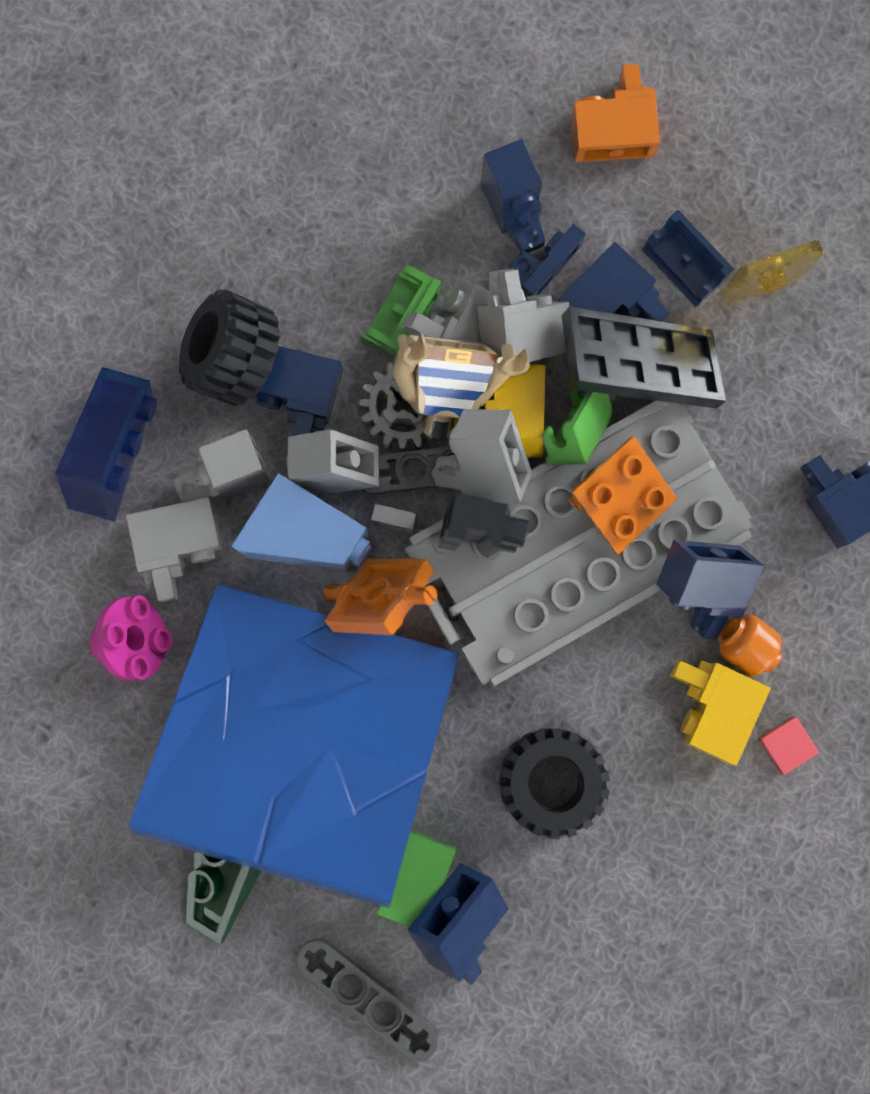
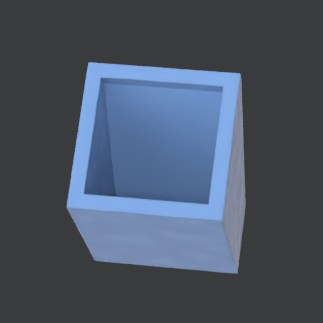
(302, 531)

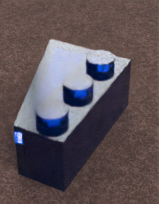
(105, 443)

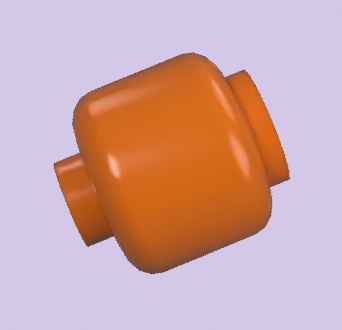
(750, 645)

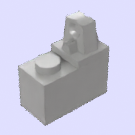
(459, 320)
(523, 323)
(486, 459)
(332, 462)
(224, 470)
(168, 536)

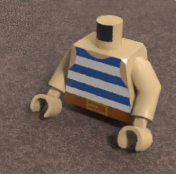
(451, 376)

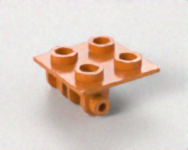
(623, 495)

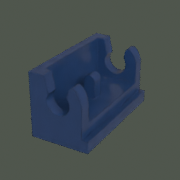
(687, 258)

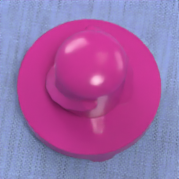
(130, 639)

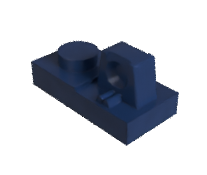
(537, 275)

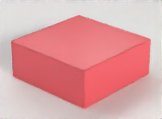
(788, 745)

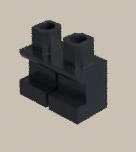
(483, 523)

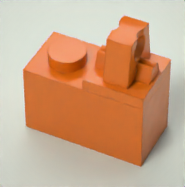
(617, 126)

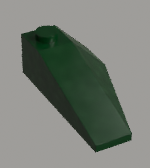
(217, 894)

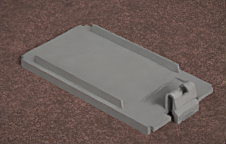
(567, 571)

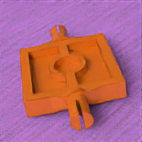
(379, 596)

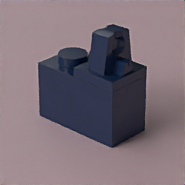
(514, 193)
(618, 287)
(305, 386)
(839, 500)
(711, 579)
(458, 922)

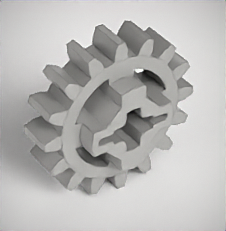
(390, 418)

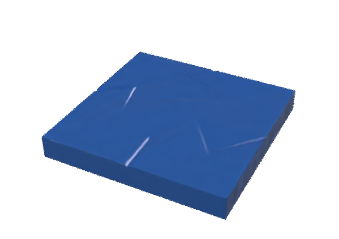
(297, 746)

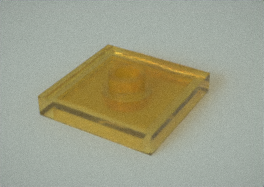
(772, 272)

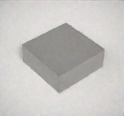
(393, 518)

